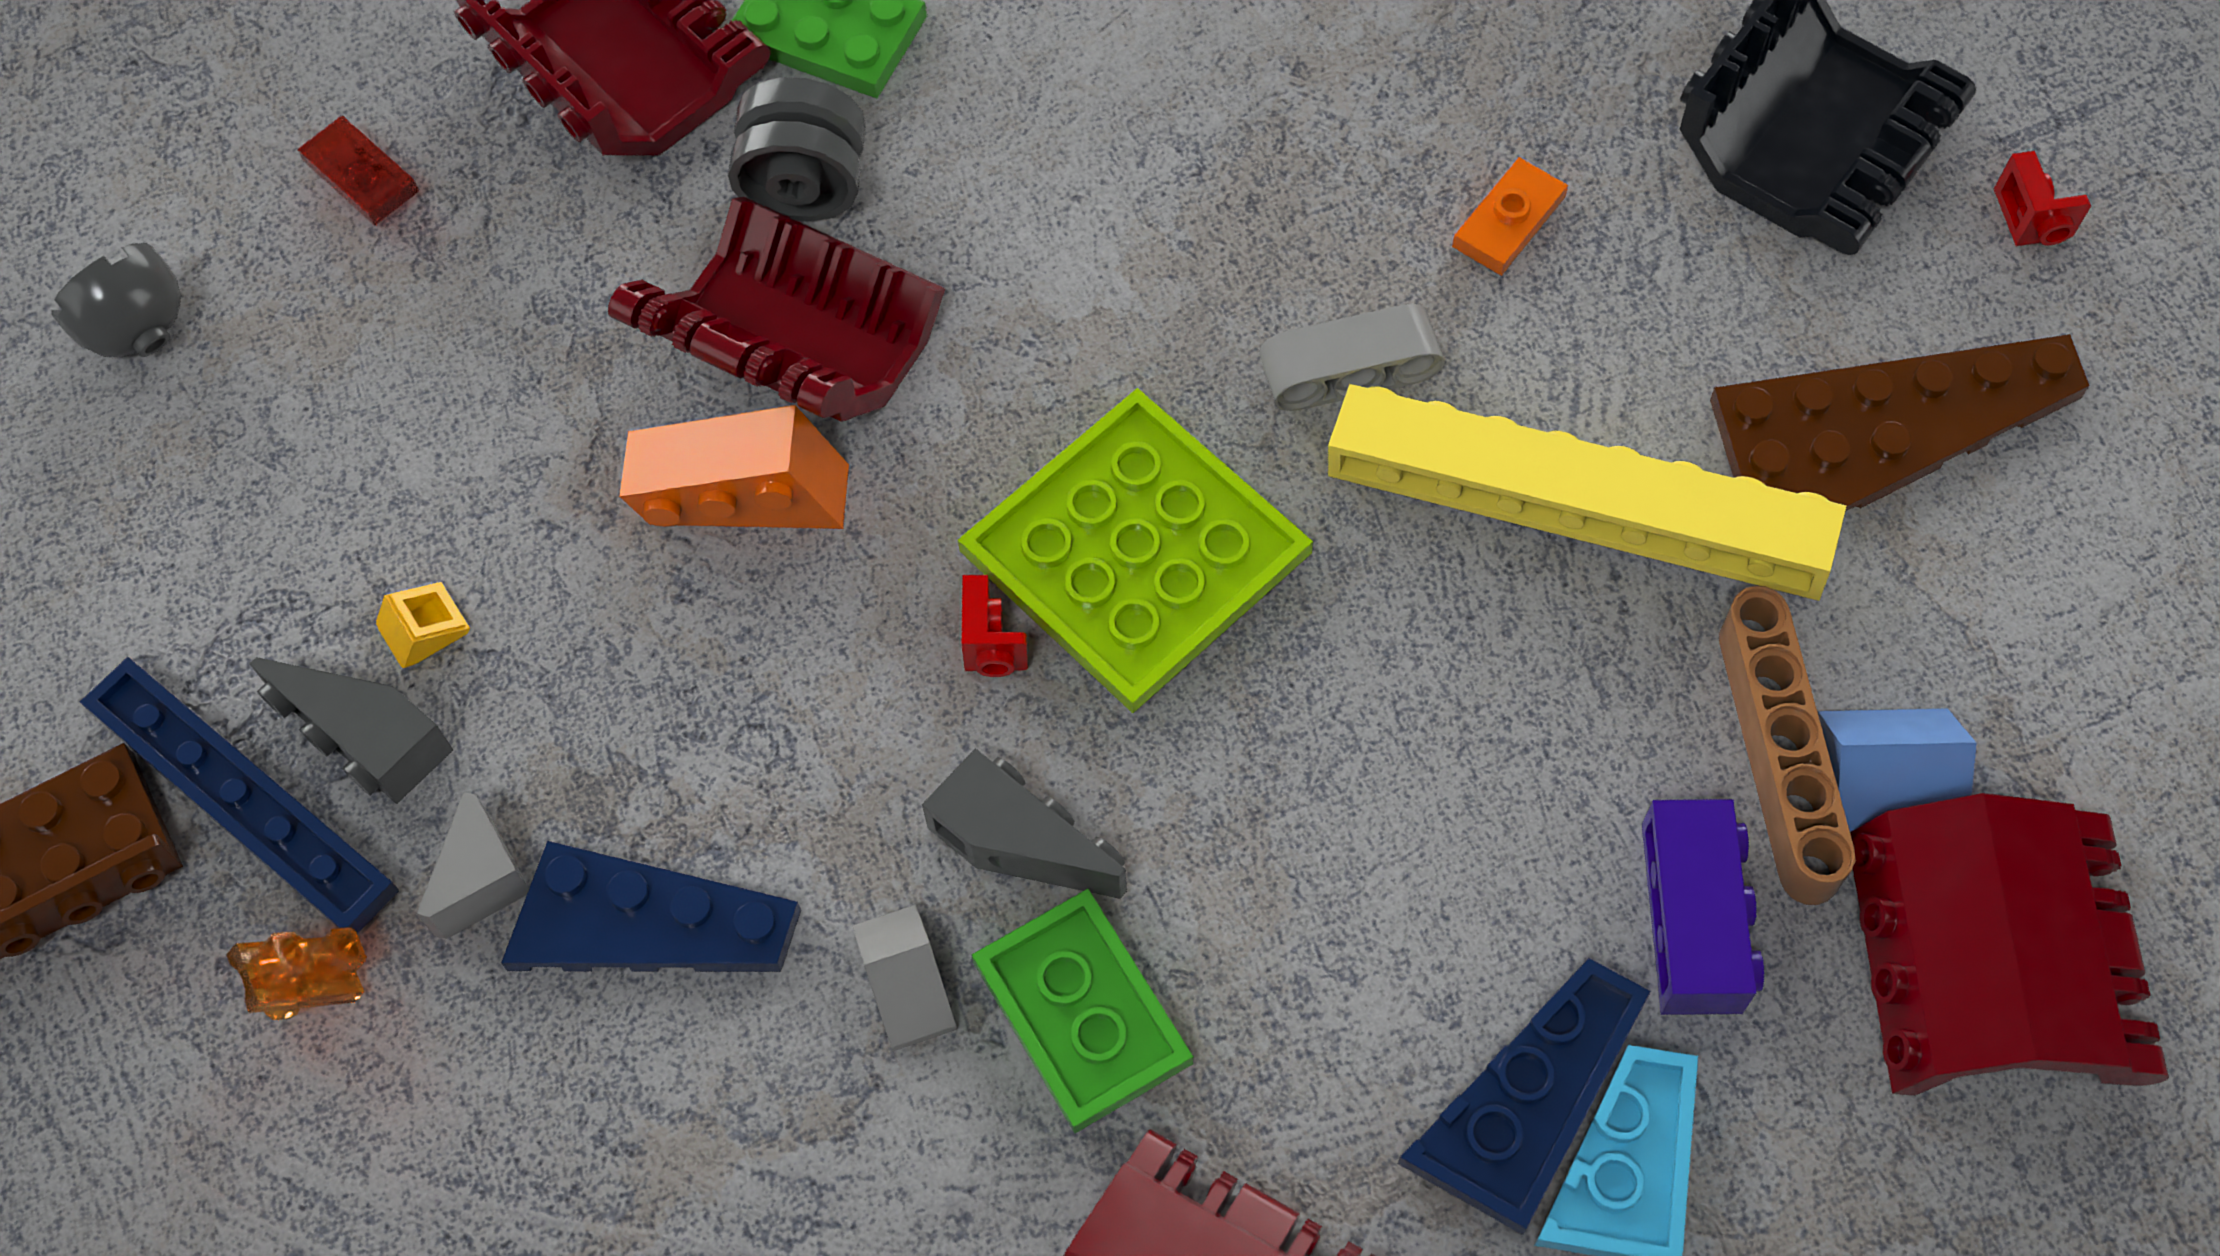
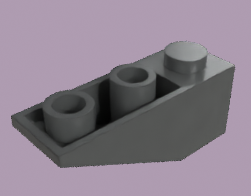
(367, 722)
(1011, 832)

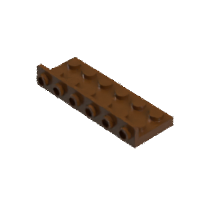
(78, 848)

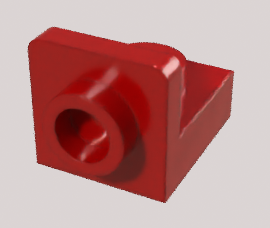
(2030, 205)
(983, 642)

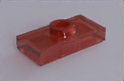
(358, 170)

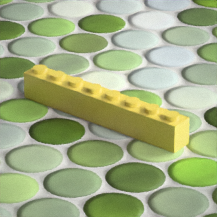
(1586, 490)

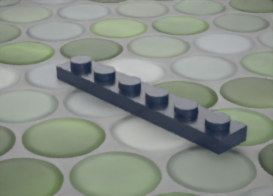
(240, 797)

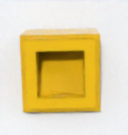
(420, 622)

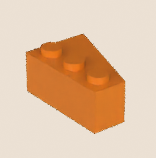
(736, 473)

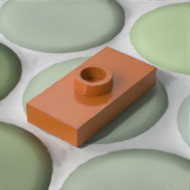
(1510, 216)

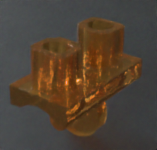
(299, 971)

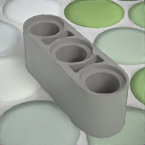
(1365, 350)

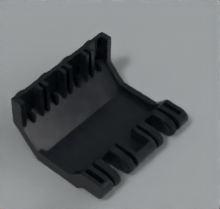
(1815, 121)

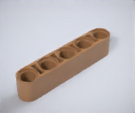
(1778, 770)

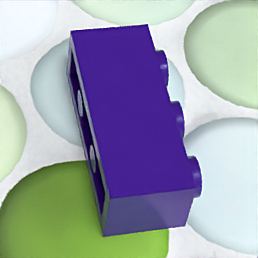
(1700, 907)

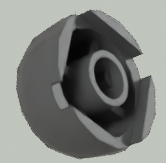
(121, 305)

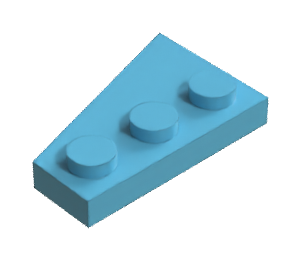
(1633, 1164)

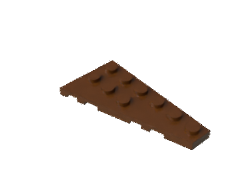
(1890, 422)

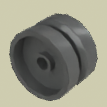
(797, 148)

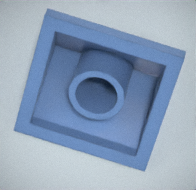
(1897, 759)

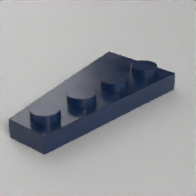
(633, 915)
(1522, 1112)

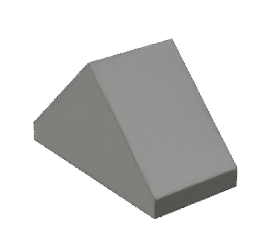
(471, 874)
(904, 977)

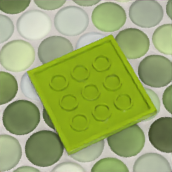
(1135, 548)

